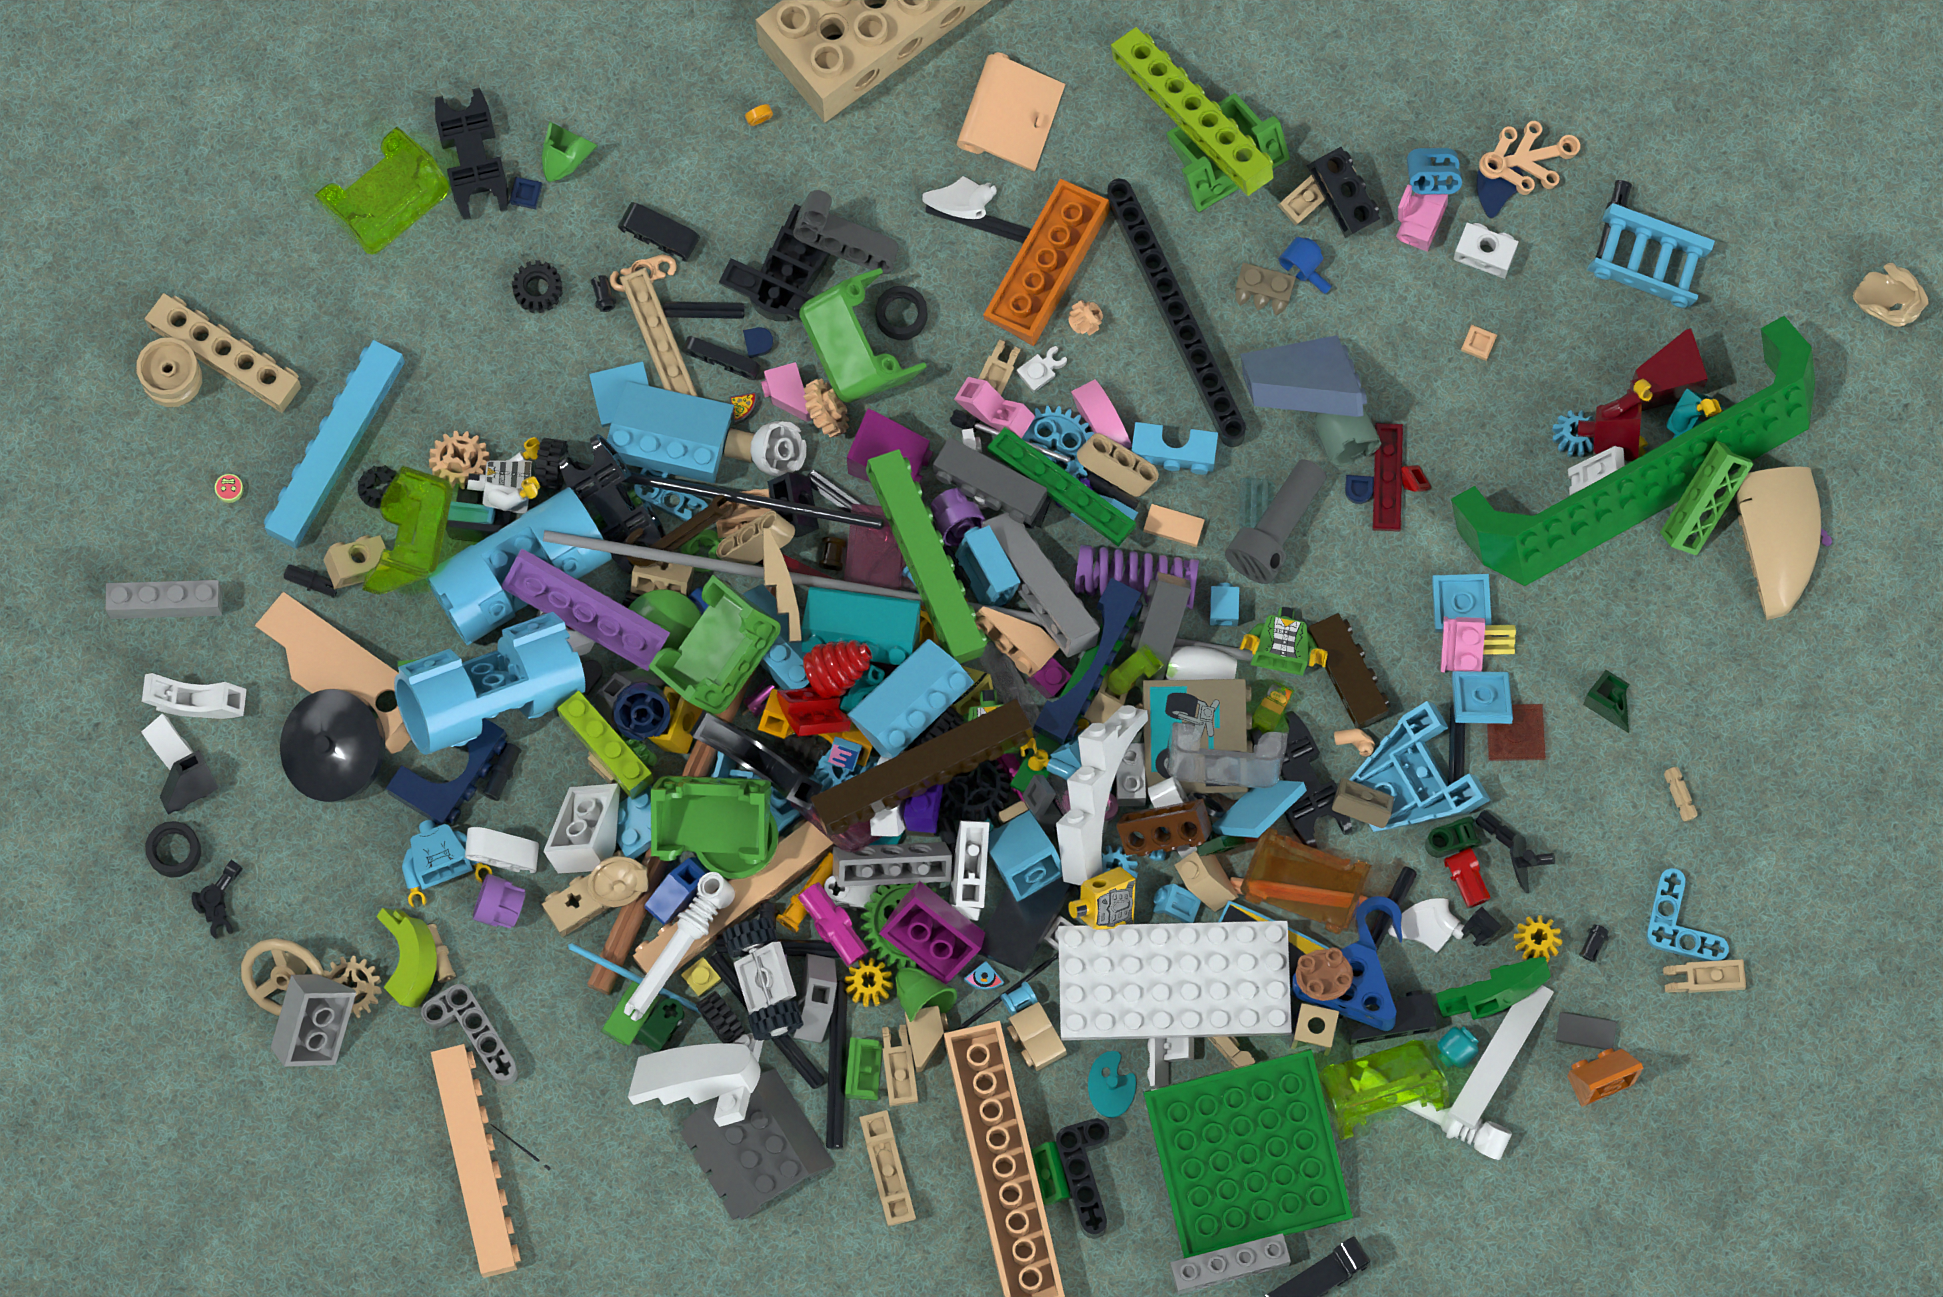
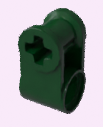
(1457, 836)
(658, 1028)

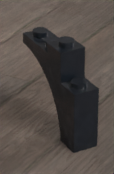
(759, 756)

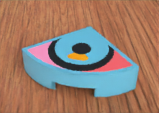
(984, 978)

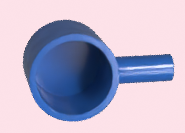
(1307, 257)

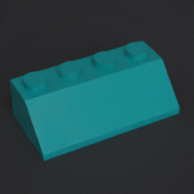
(882, 622)

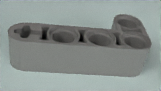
(478, 1036)

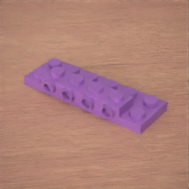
(585, 609)

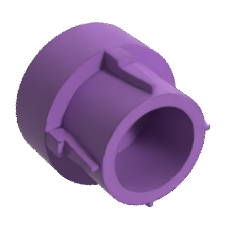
(955, 515)
(498, 902)

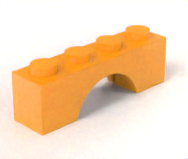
(775, 723)

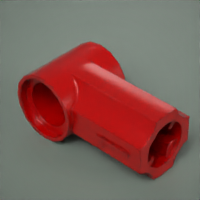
(1466, 874)

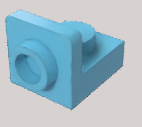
(1176, 903)

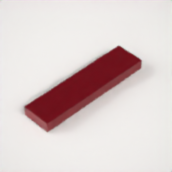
(1388, 478)

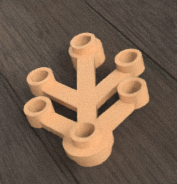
(1525, 159)

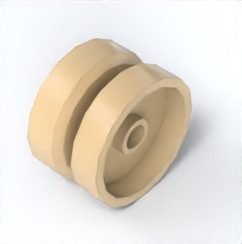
(184, 373)

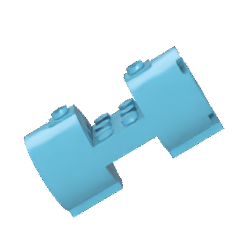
(472, 579)
(448, 698)

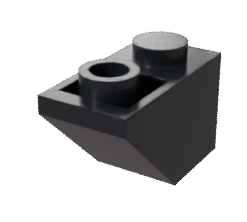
(187, 782)

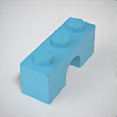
(1195, 455)

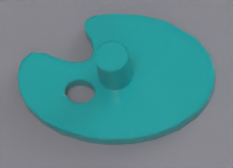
(1113, 1093)

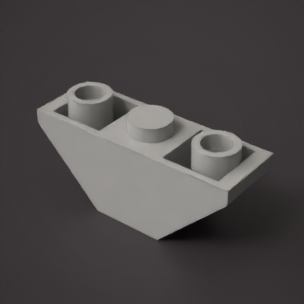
(816, 997)

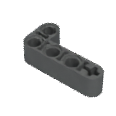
(841, 237)

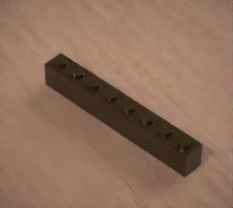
(922, 767)

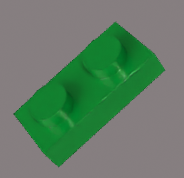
(1050, 1173)

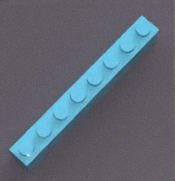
(334, 444)

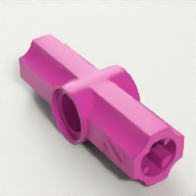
(833, 924)

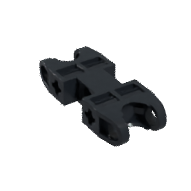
(466, 132)
(611, 497)
(1296, 767)

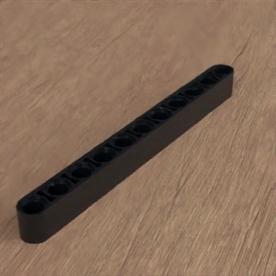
(1175, 300)

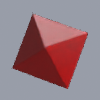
(1409, 481)

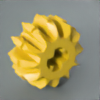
(1547, 946)
(857, 983)

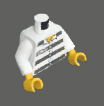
(509, 482)

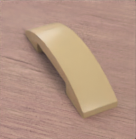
(887, 1168)

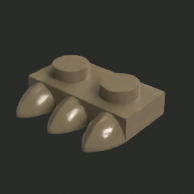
(1265, 286)

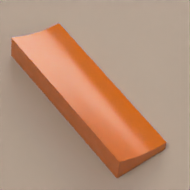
(1047, 261)

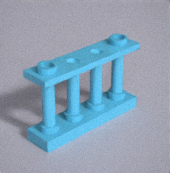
(1669, 238)

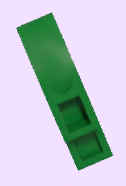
(1505, 988)

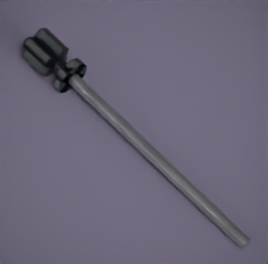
(963, 420)

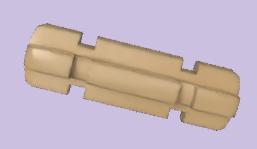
(1680, 794)

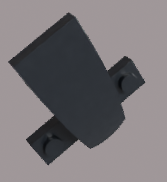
(785, 276)

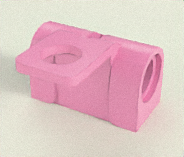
(1420, 217)

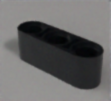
(659, 230)

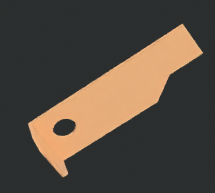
(328, 659)

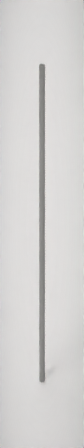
(813, 581)

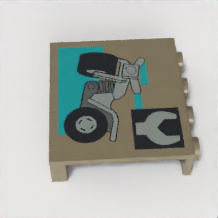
(1209, 705)

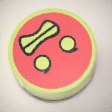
(229, 488)

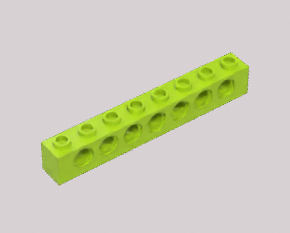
(1211, 140)

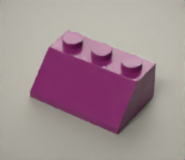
(932, 933)

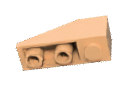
(1023, 642)

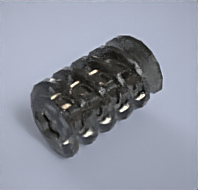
(803, 747)

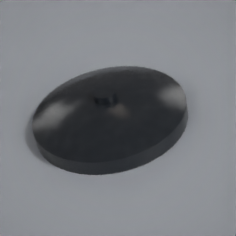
(332, 745)

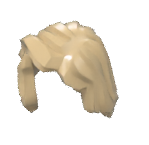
(1882, 291)

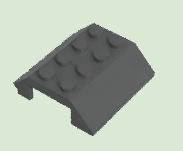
(758, 1154)

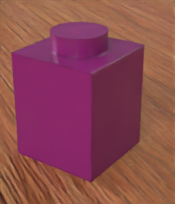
(1049, 678)

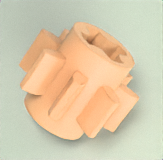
(1085, 317)

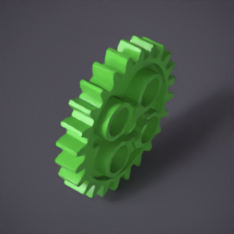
(886, 900)

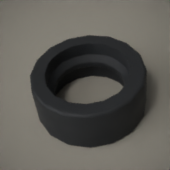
(898, 292)
(171, 828)

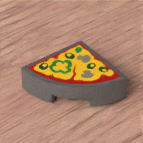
(743, 406)

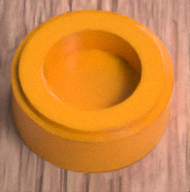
(759, 114)

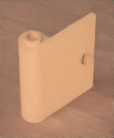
(1006, 109)

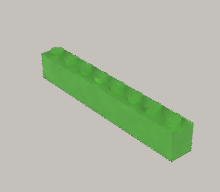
(925, 556)

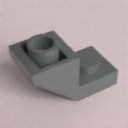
(1039, 800)

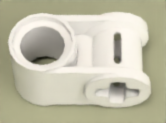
(850, 896)

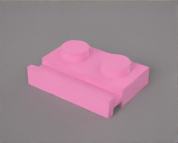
(1462, 644)

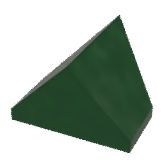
(1609, 699)

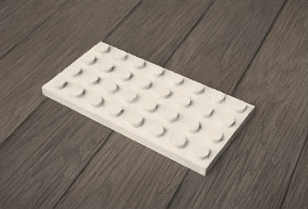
(1174, 980)

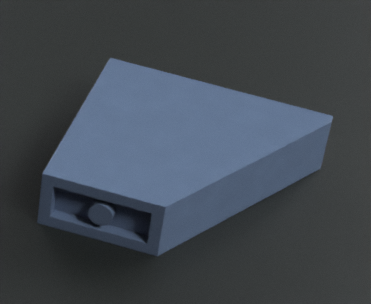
(1305, 378)

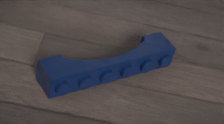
(1059, 717)

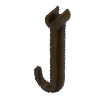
(684, 532)

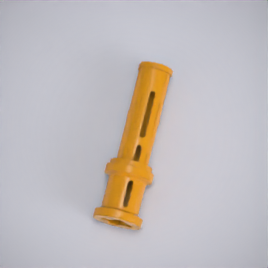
(796, 911)

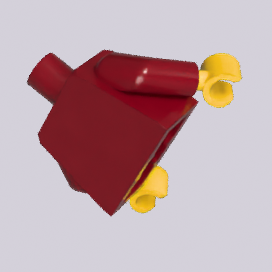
(1619, 423)

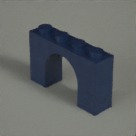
(443, 800)

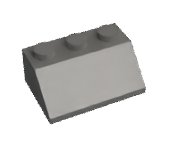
(312, 1021)

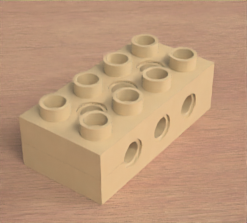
(870, 44)

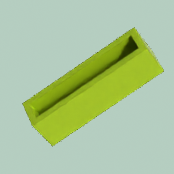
(605, 745)

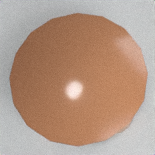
(1324, 974)

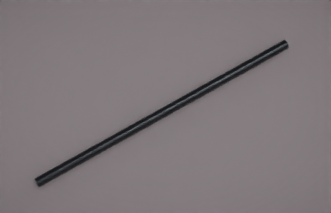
(752, 500)

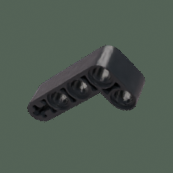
(1086, 1180)
(1330, 1271)

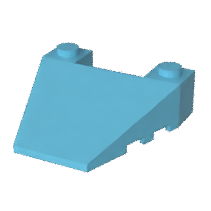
(1410, 774)

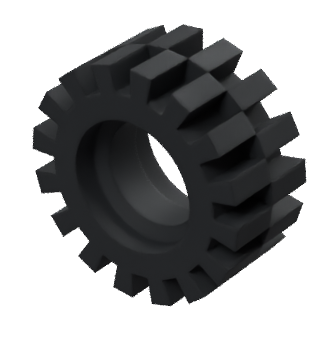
(532, 272)
(547, 468)
(945, 722)
(720, 1018)

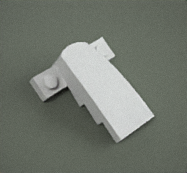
(701, 1075)

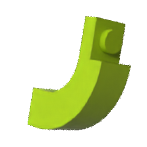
(417, 957)

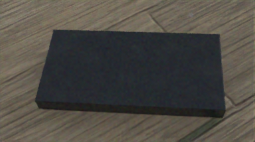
(1021, 926)

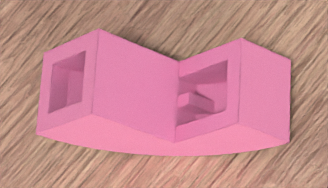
(990, 407)
(1100, 413)

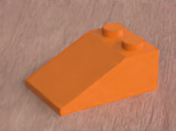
(1604, 1075)

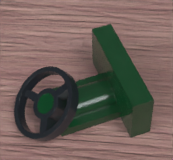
(1214, 844)

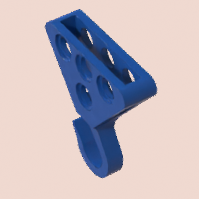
(1371, 985)

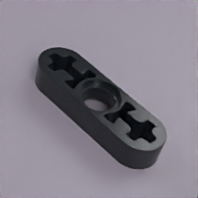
(714, 354)

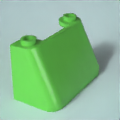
(719, 649)
(710, 816)

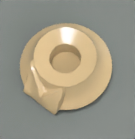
(617, 881)

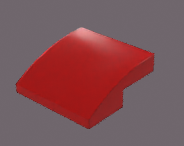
(812, 714)

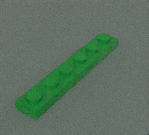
(1062, 486)

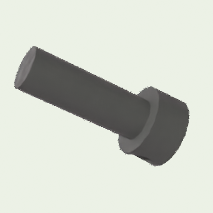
(1259, 550)

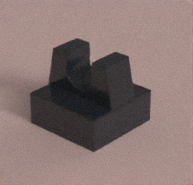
(1482, 927)

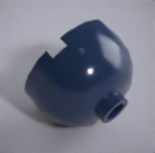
(641, 711)

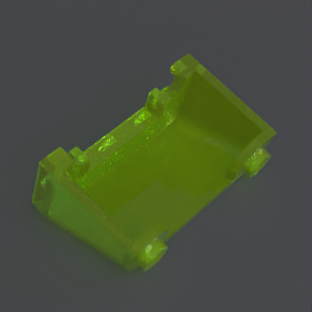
(387, 195)
(421, 510)
(1382, 1083)

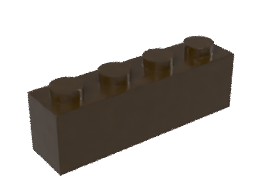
(1349, 673)

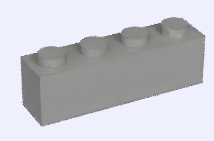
(164, 599)

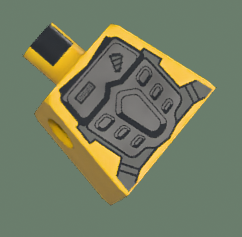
(1106, 900)

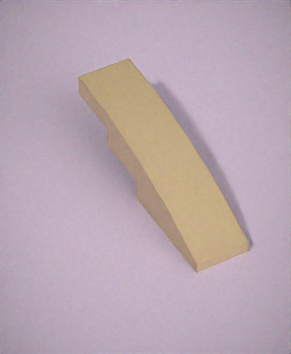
(777, 576)

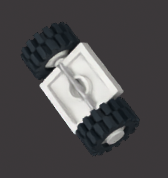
(764, 978)

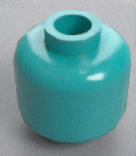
(1458, 1047)

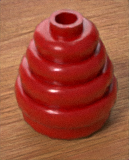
(836, 666)

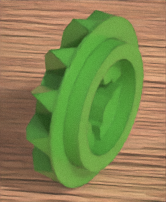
(708, 539)
(640, 750)

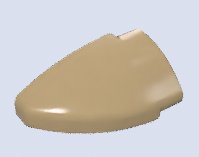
(1780, 532)

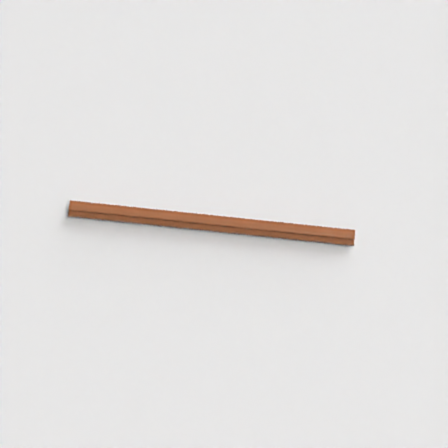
(632, 915)

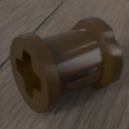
(832, 553)

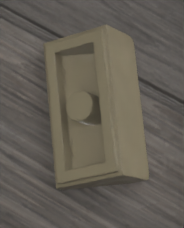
(1363, 803)

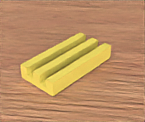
(1499, 645)

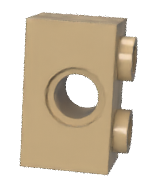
(341, 566)

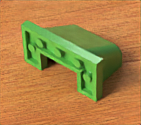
(1202, 176)

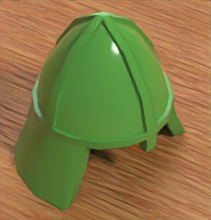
(563, 152)
(918, 987)

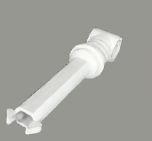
(691, 926)
(1488, 1137)

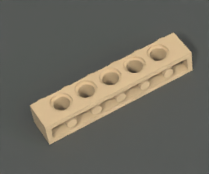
(277, 394)

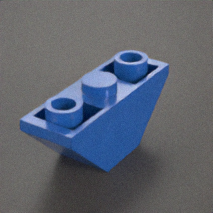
(676, 890)

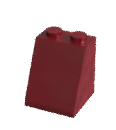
(1672, 371)

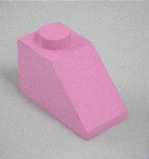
(786, 390)

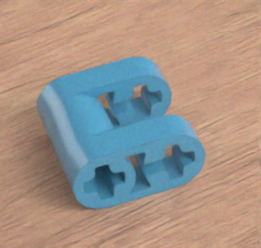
(1422, 172)

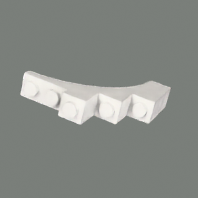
(1089, 789)

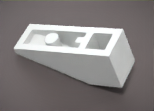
(970, 865)

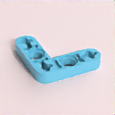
(657, 498)
(1668, 924)

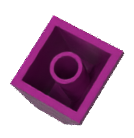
(880, 436)

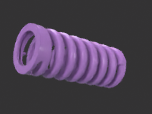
(1130, 575)

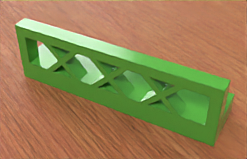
(1700, 498)

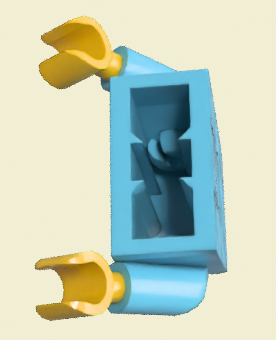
(1064, 760)
(435, 858)

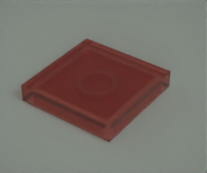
(1521, 739)

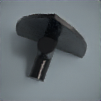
(1525, 858)

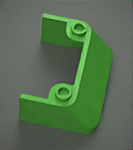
(843, 346)

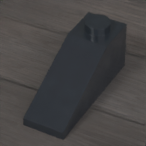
(1413, 1017)

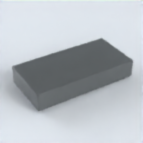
(1585, 1031)

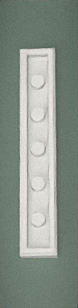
(1498, 1057)

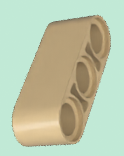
(1117, 464)
(746, 544)

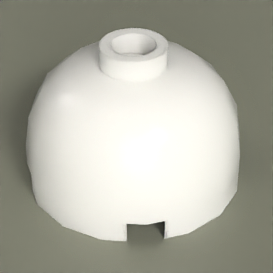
(778, 448)

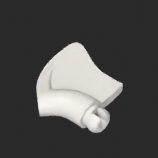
(961, 199)
(1429, 924)

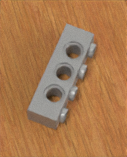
(893, 864)
(1229, 1264)

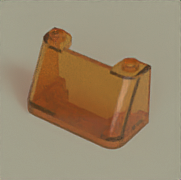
(1305, 881)

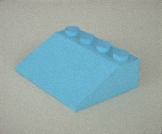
(670, 431)

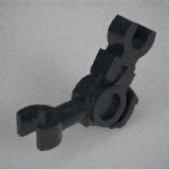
(213, 899)

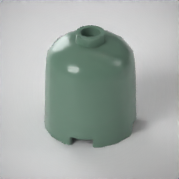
(1346, 436)

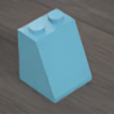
(1024, 855)

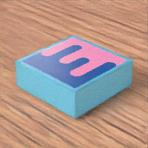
(844, 753)

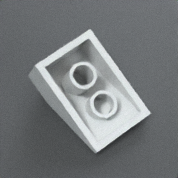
(584, 828)

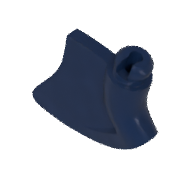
(1495, 192)

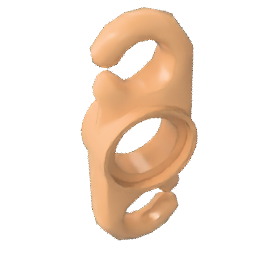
(650, 263)

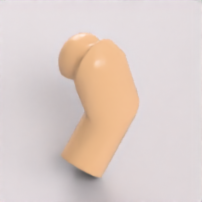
(1358, 738)

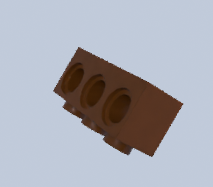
(1172, 817)

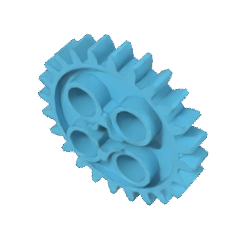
(1062, 429)

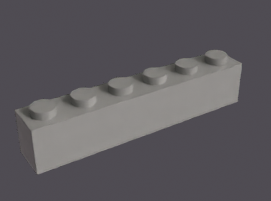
(1045, 589)

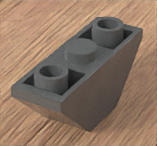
(616, 683)

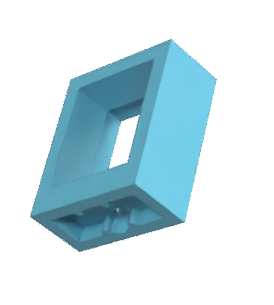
(987, 567)

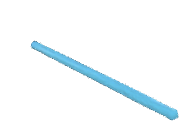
(587, 954)

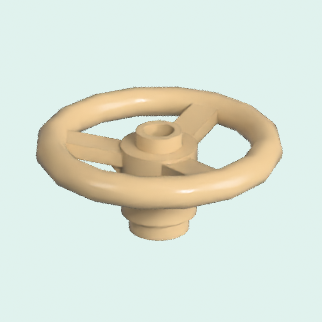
(287, 964)

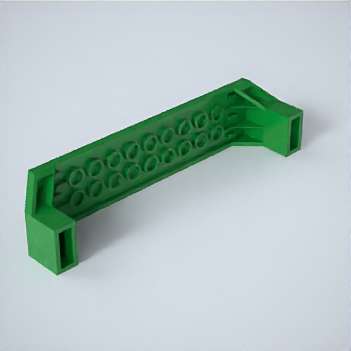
(1538, 544)

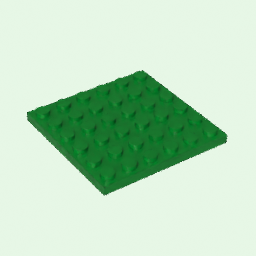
(1247, 1154)

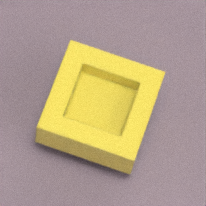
(701, 977)

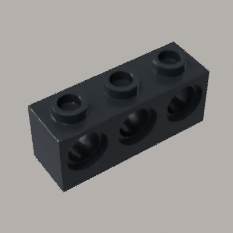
(1330, 188)

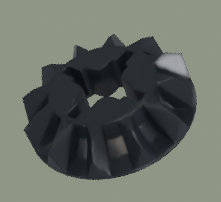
(370, 496)

